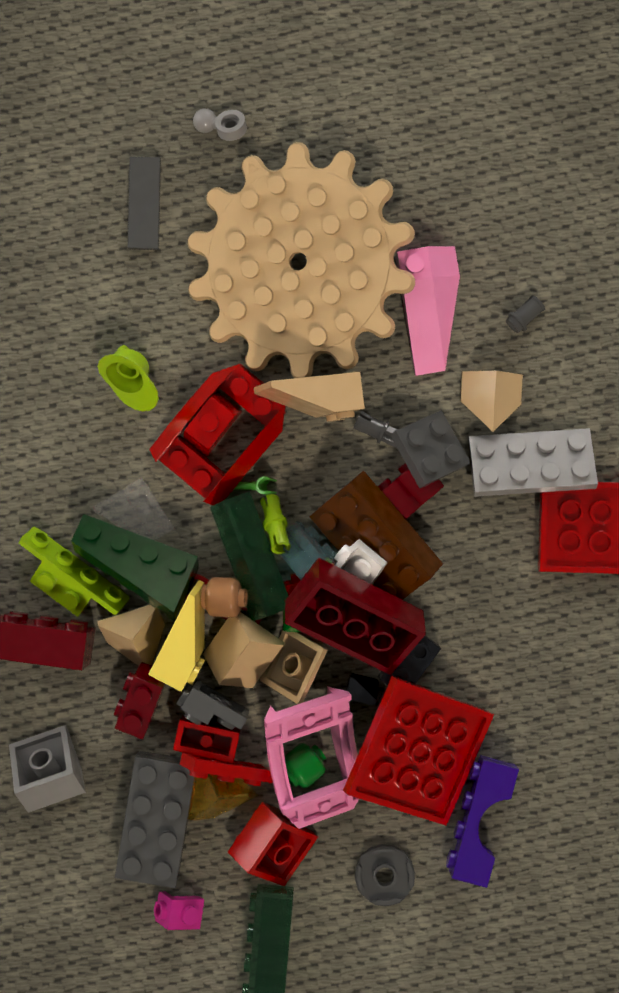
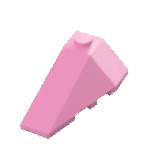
(430, 304)

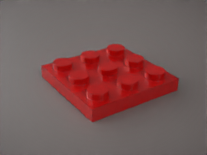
(580, 530)

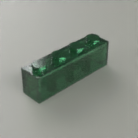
(250, 555)
(269, 939)

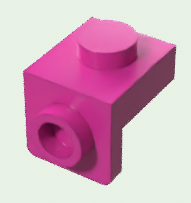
(178, 911)

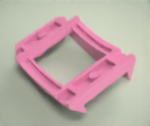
(301, 720)

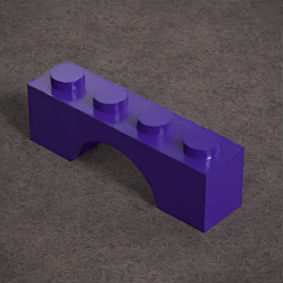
(491, 783)

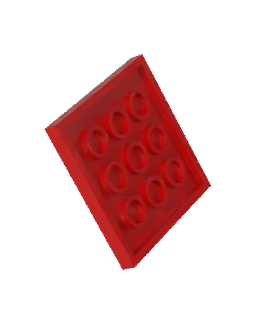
(418, 751)

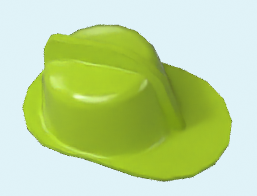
(128, 377)

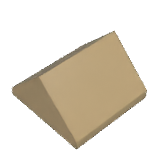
(241, 652)
(295, 666)

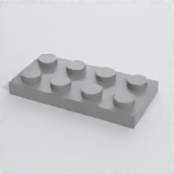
(532, 462)

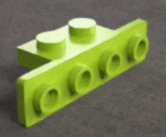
(69, 578)

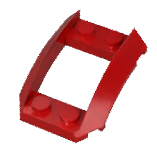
(193, 465)

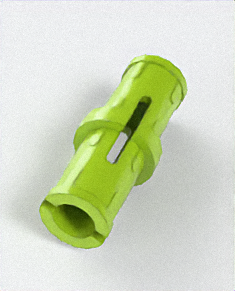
(275, 524)

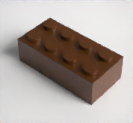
(367, 514)

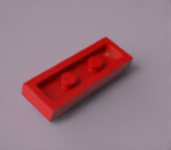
(250, 772)

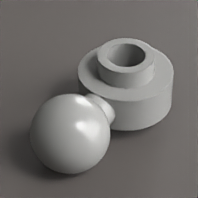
(229, 124)

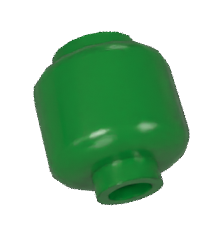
(304, 765)

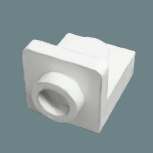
(360, 561)

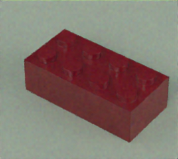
(354, 616)
(46, 641)

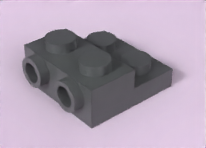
(203, 702)

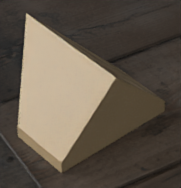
(491, 395)
(135, 633)

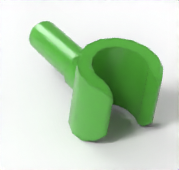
(259, 485)

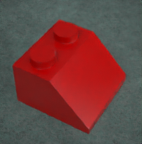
(271, 845)

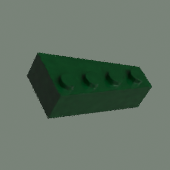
(139, 563)

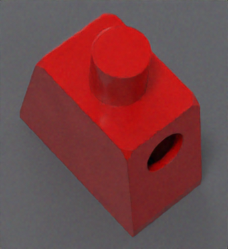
(211, 423)

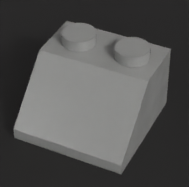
(46, 769)

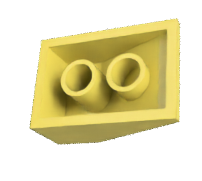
(181, 652)

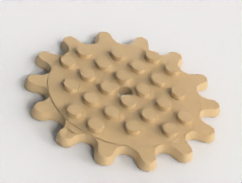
(345, 272)

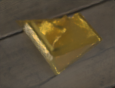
(215, 797)

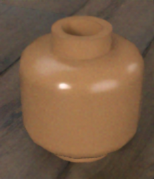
(223, 597)

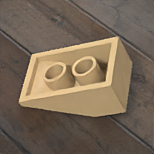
(319, 396)

